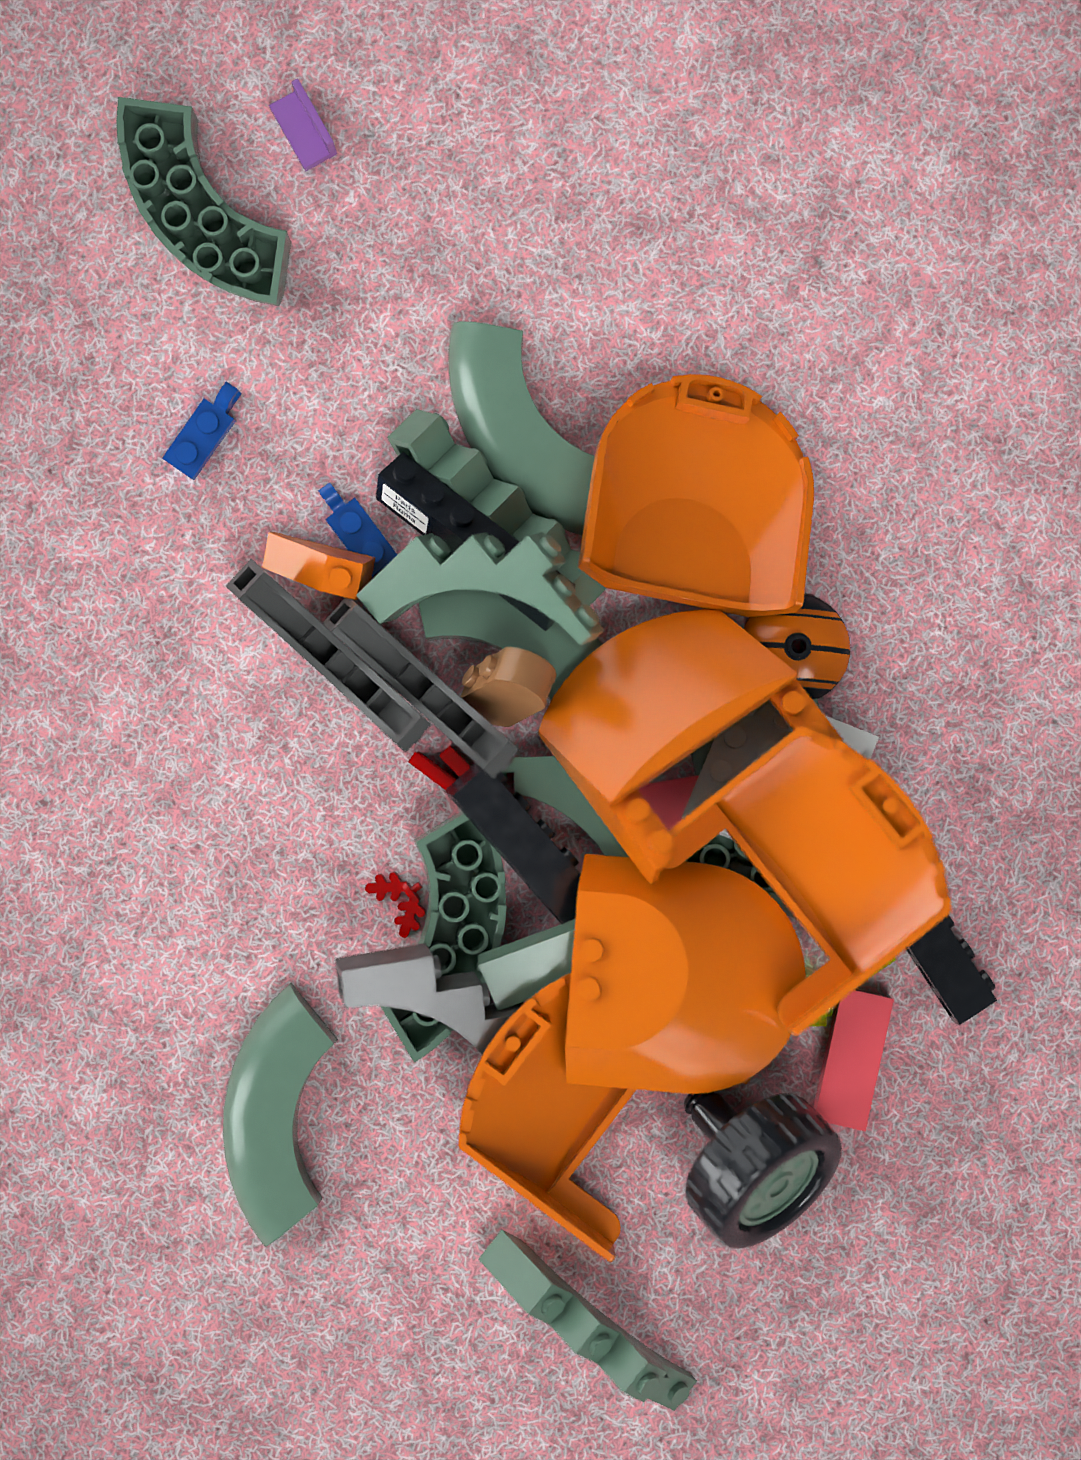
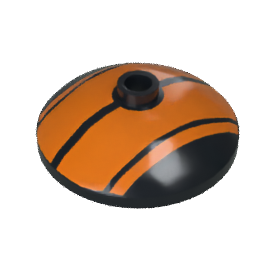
(824, 641)

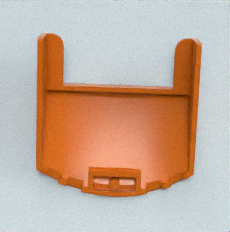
(653, 702)
(838, 853)
(534, 1125)

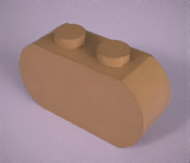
(508, 686)

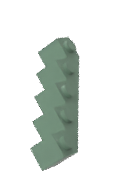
(465, 470)

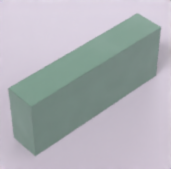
(527, 965)

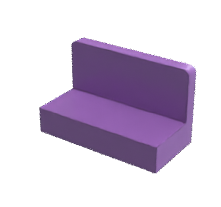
(303, 127)

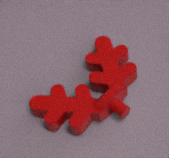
(412, 906)

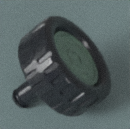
(758, 1165)

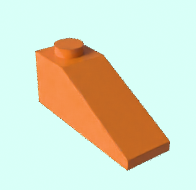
(318, 565)

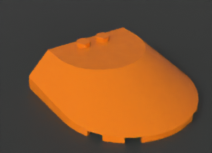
(700, 500)
(676, 978)

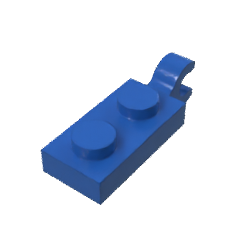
(203, 433)
(357, 529)

